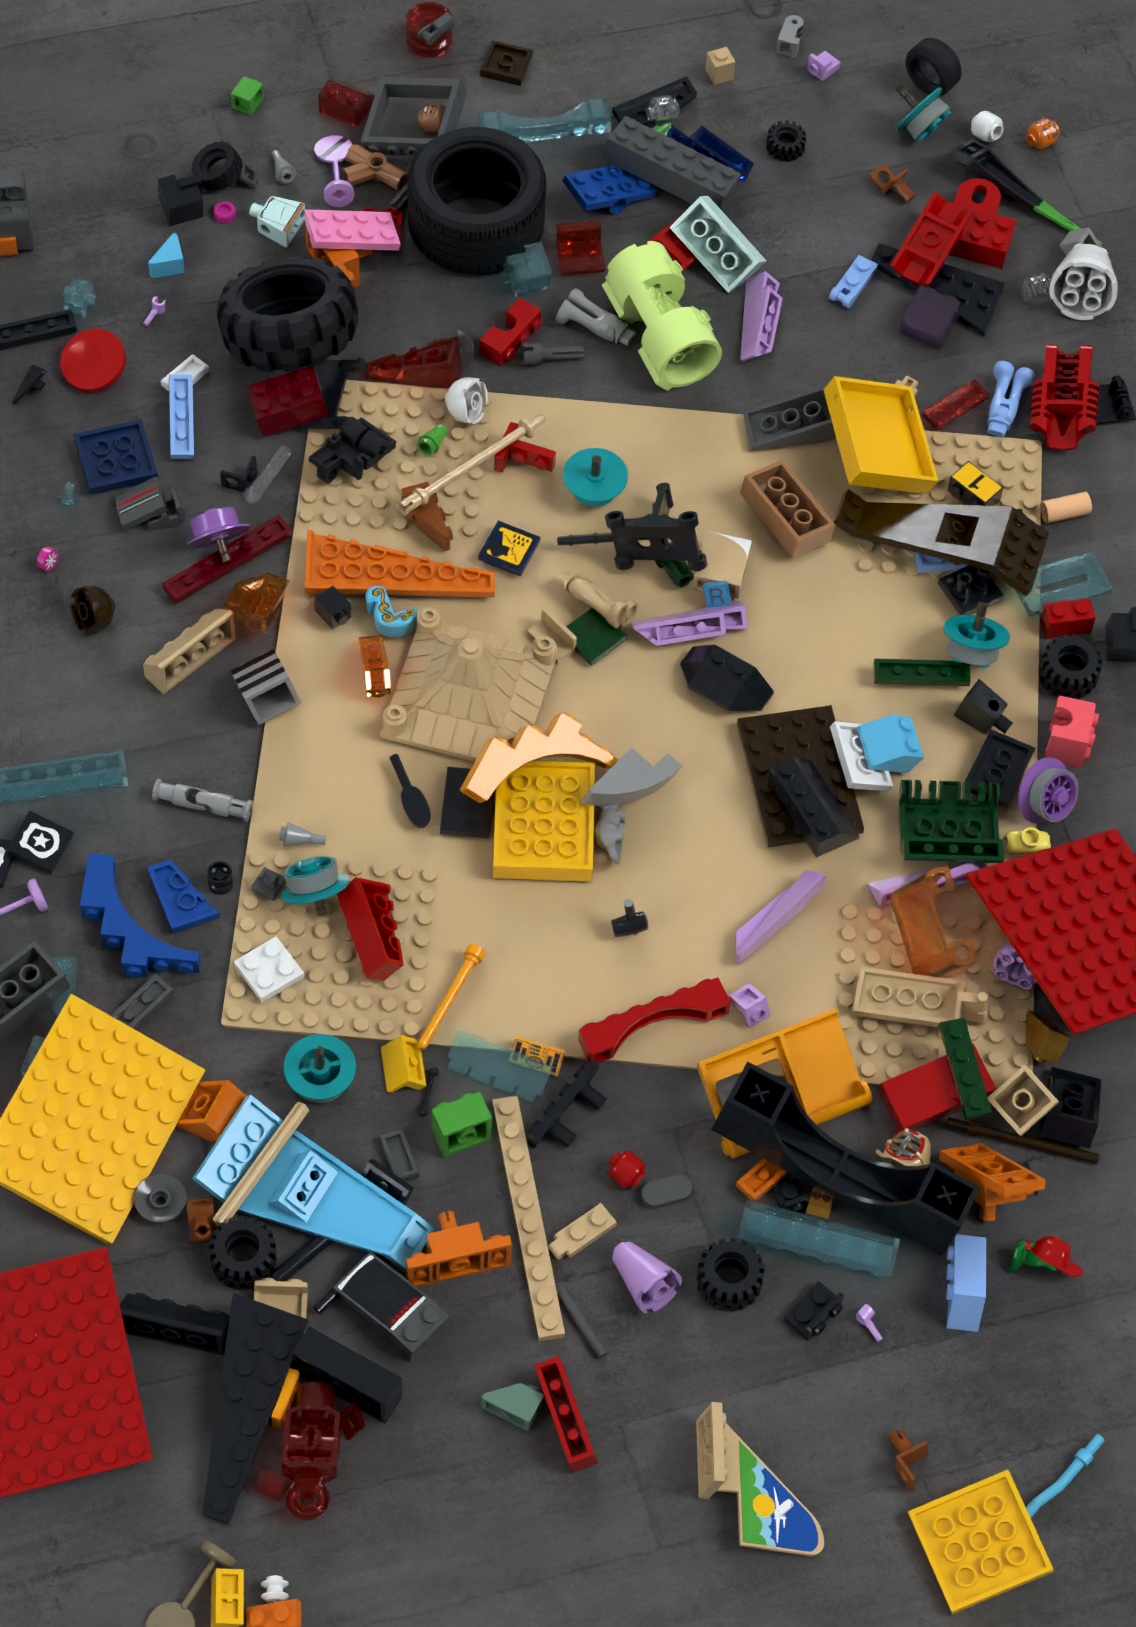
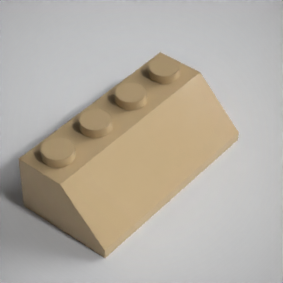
(190, 649)

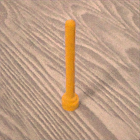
(473, 956)

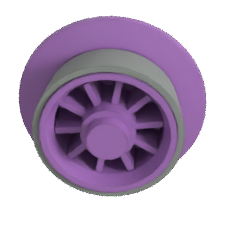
(1047, 791)

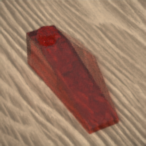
(427, 367)

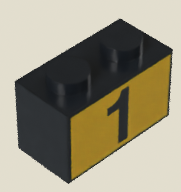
(974, 486)

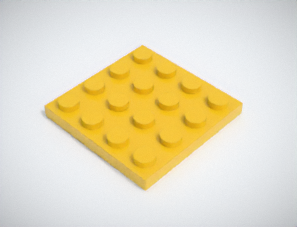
(980, 1541)

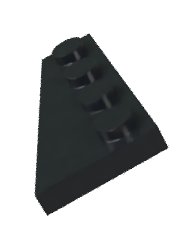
(681, 90)

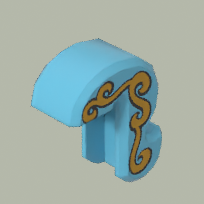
(385, 620)

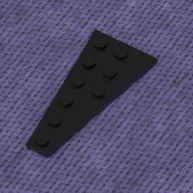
(975, 292)

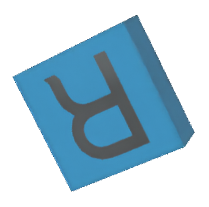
(717, 594)

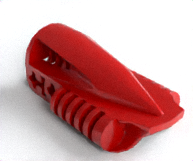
(1065, 398)

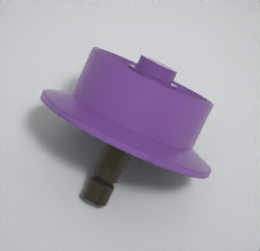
(216, 527)

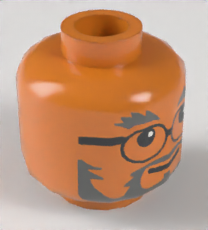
(1042, 133)

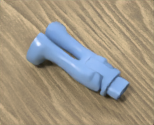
(1003, 410)

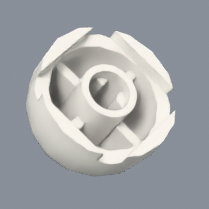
(466, 399)

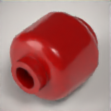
(626, 1169)

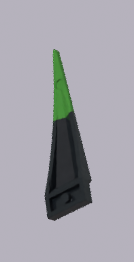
(986, 165)

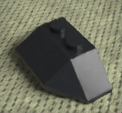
(725, 679)

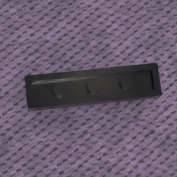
(37, 329)

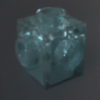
(79, 297)

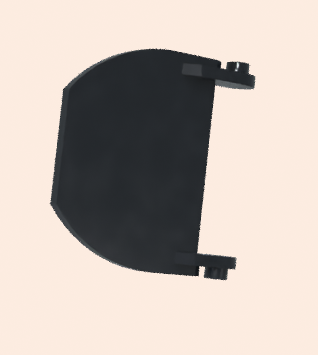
(332, 379)

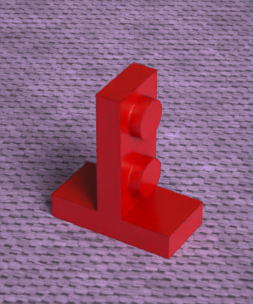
(524, 453)

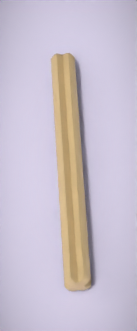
(261, 1164)

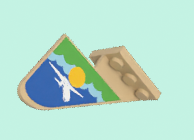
(767, 1509)

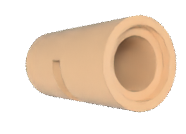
(1066, 507)

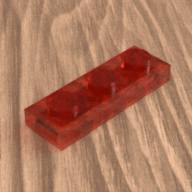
(955, 405)

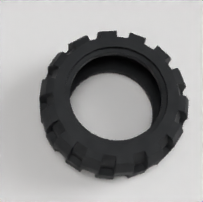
(287, 314)

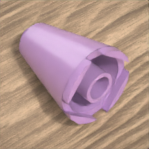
(645, 1276)

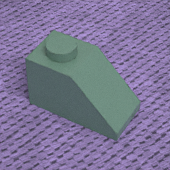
(515, 1404)

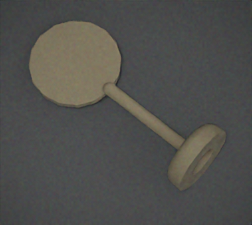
(178, 1615)

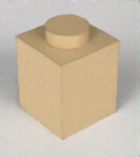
(720, 65)

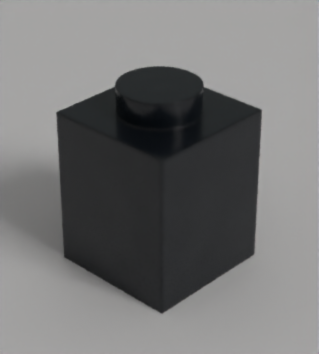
(332, 607)

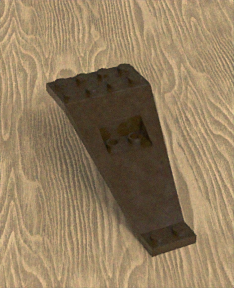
(970, 535)

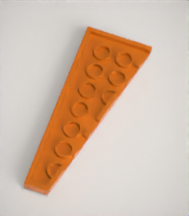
(357, 567)

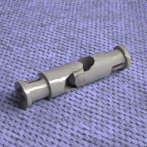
(217, 803)

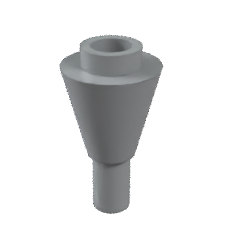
(283, 170)
(296, 835)

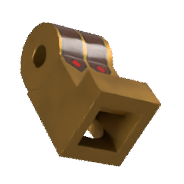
(819, 1204)

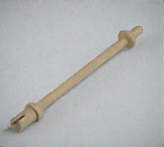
(421, 496)

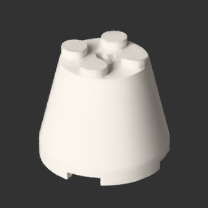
(1084, 283)

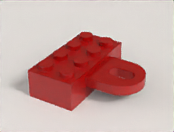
(986, 234)

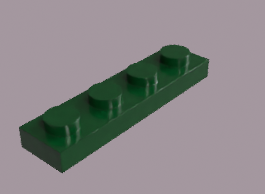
(921, 672)
(965, 1069)

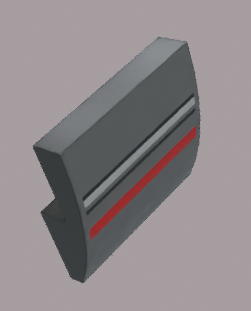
(140, 503)

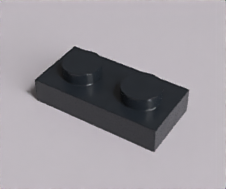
(387, 1181)

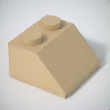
(1022, 1100)

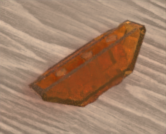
(257, 601)

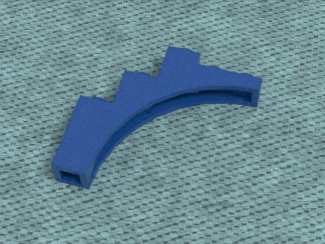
(118, 929)

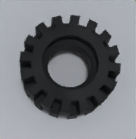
(784, 150)

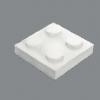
(269, 969)

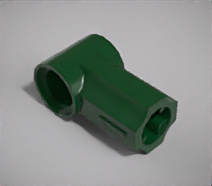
(677, 571)

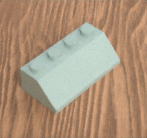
(717, 243)

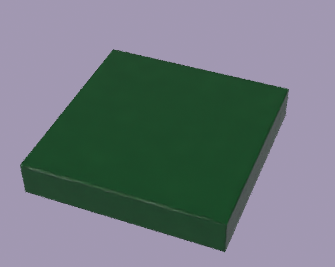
(595, 636)

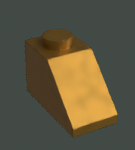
(1044, 1038)

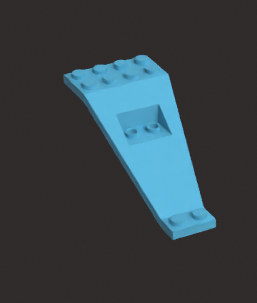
(332, 1206)

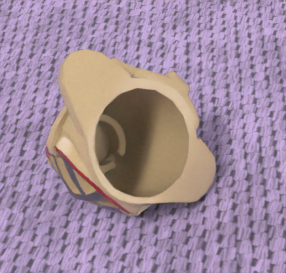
(906, 1149)

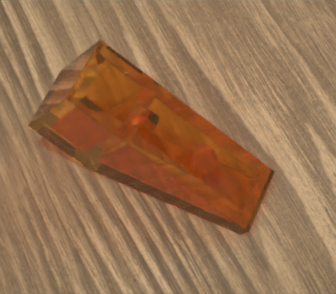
(375, 666)

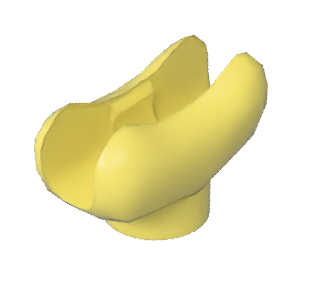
(1027, 841)

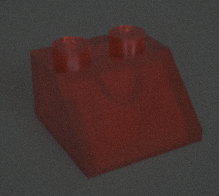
(345, 102)

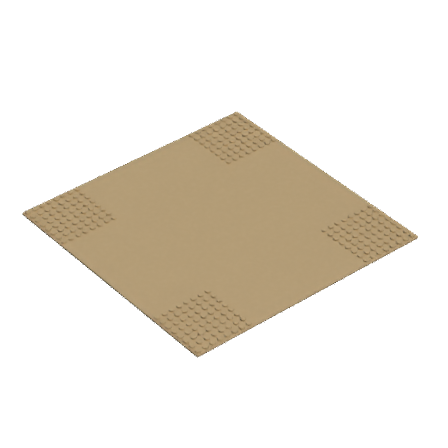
(689, 849)

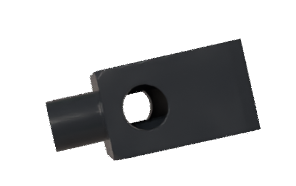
(983, 709)

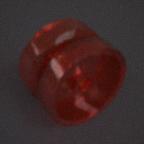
(419, 17)

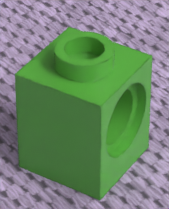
(247, 95)

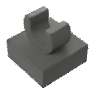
(268, 884)

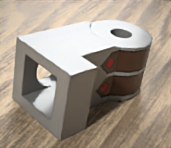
(790, 36)

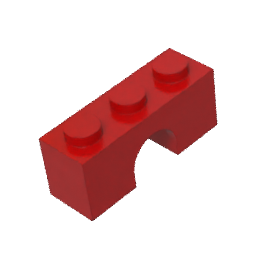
(500, 344)

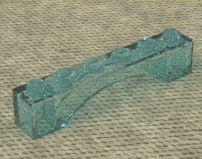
(587, 118)

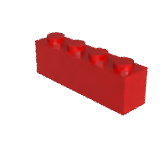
(566, 1414)

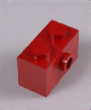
(1067, 618)

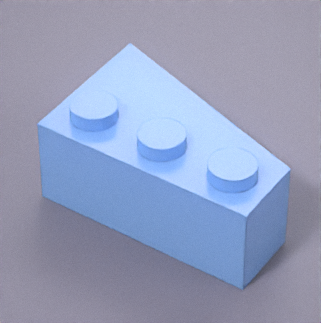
(966, 1282)

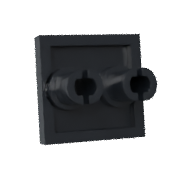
(969, 587)

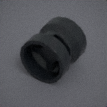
(216, 873)

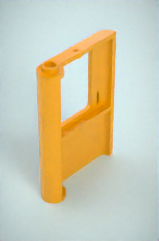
(812, 1060)

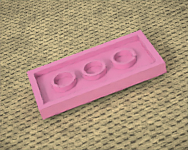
(351, 230)

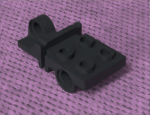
(352, 450)

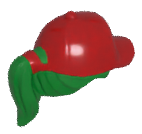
(1046, 1252)

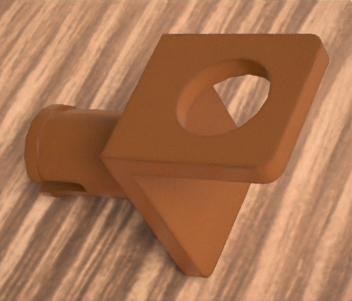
(895, 182)
(200, 1219)
(907, 1456)

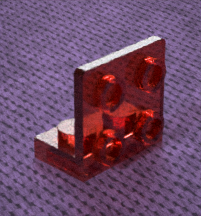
(579, 247)

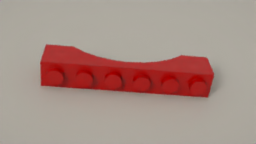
(701, 1002)

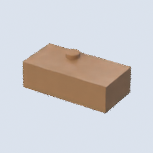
(787, 509)

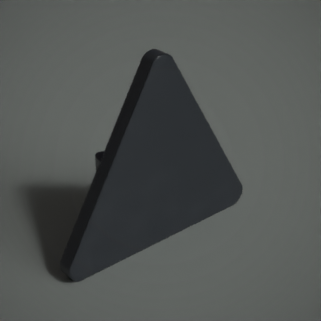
(31, 380)

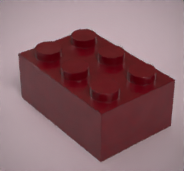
(287, 401)

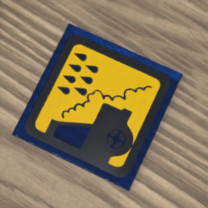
(509, 548)

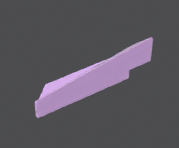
(760, 315)
(693, 624)
(883, 889)
(777, 914)

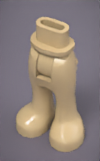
(583, 589)

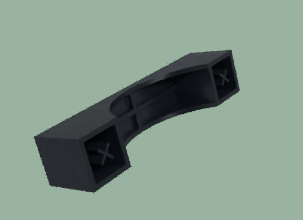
(913, 1200)

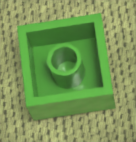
(461, 1123)

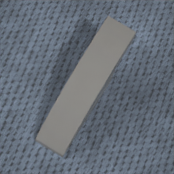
(631, 780)

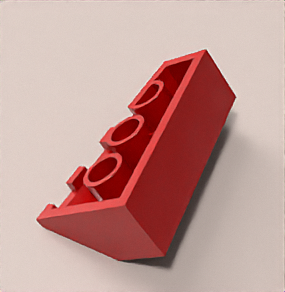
(372, 927)

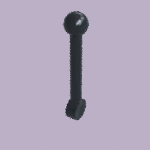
(422, 1110)

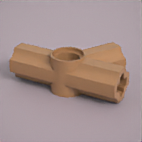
(372, 167)

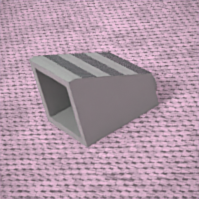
(265, 686)

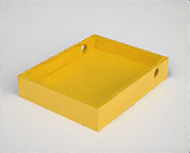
(880, 435)
(543, 824)

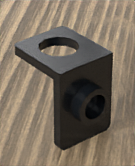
(243, 481)

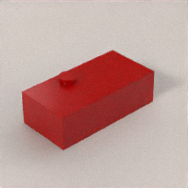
(926, 1093)

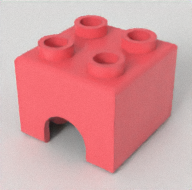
(1072, 731)

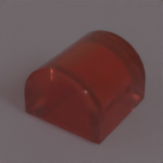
(271, 1485)

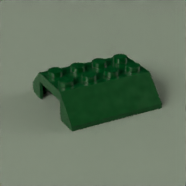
(950, 826)

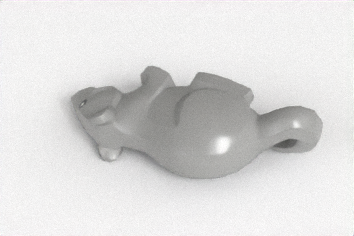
(609, 830)

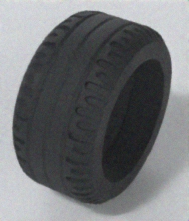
(933, 66)

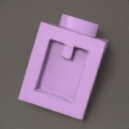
(822, 65)
(751, 1004)

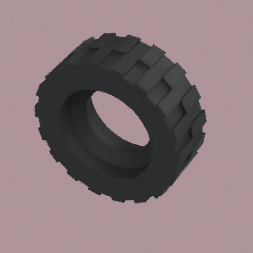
(226, 174)

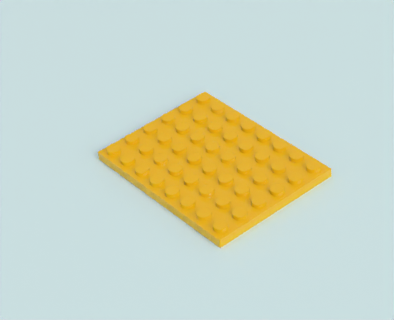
(92, 1118)

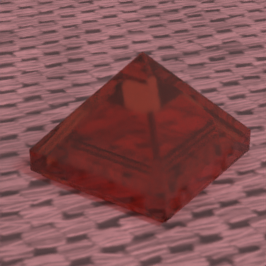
(352, 1421)

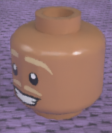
(431, 118)

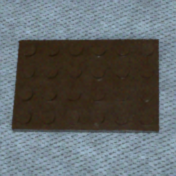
(785, 735)

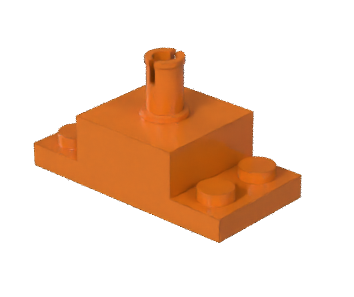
(345, 259)
(996, 1175)
(457, 1253)

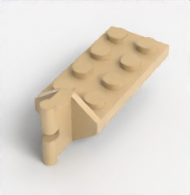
(916, 998)

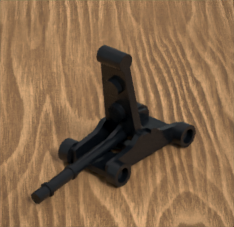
(653, 527)

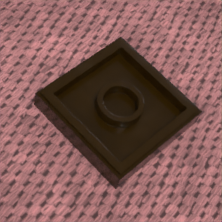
(506, 63)

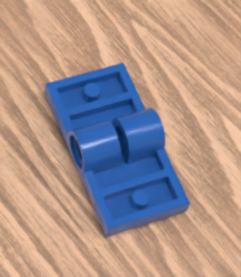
(608, 188)

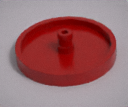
(93, 360)

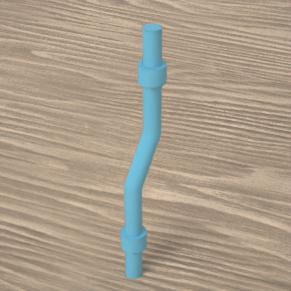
(1082, 1458)

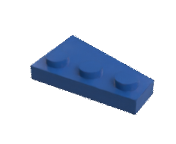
(178, 898)

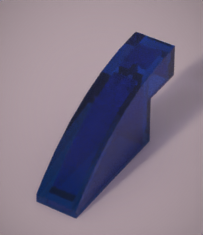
(713, 147)

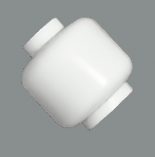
(987, 126)

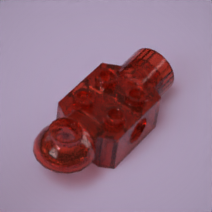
(311, 1449)

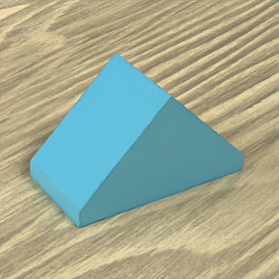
(167, 259)

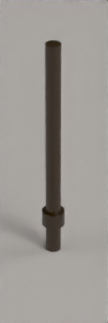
(973, 1127)

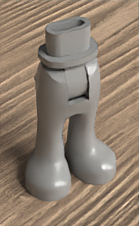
(603, 324)

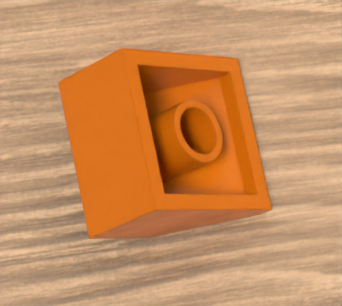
(211, 1109)

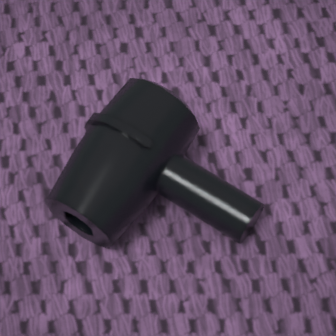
(630, 923)

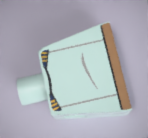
(279, 219)

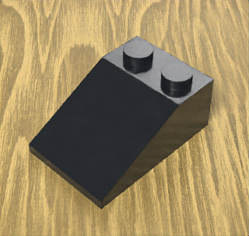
(1077, 1113)

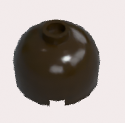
(92, 609)

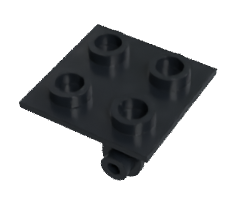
(1114, 402)

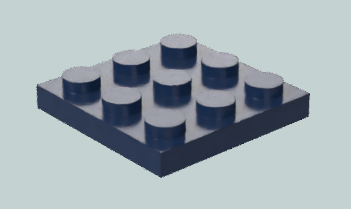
(115, 456)

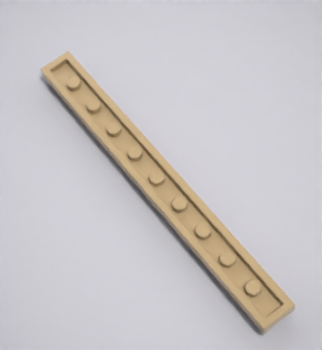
(528, 1219)

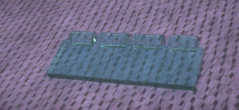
(495, 1060)

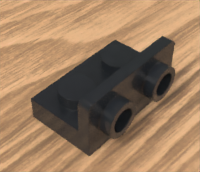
(814, 1310)

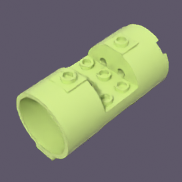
(677, 339)

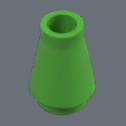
(432, 440)

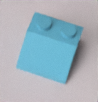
(890, 744)

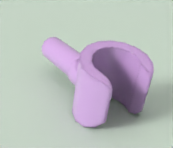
(156, 309)
(863, 1316)

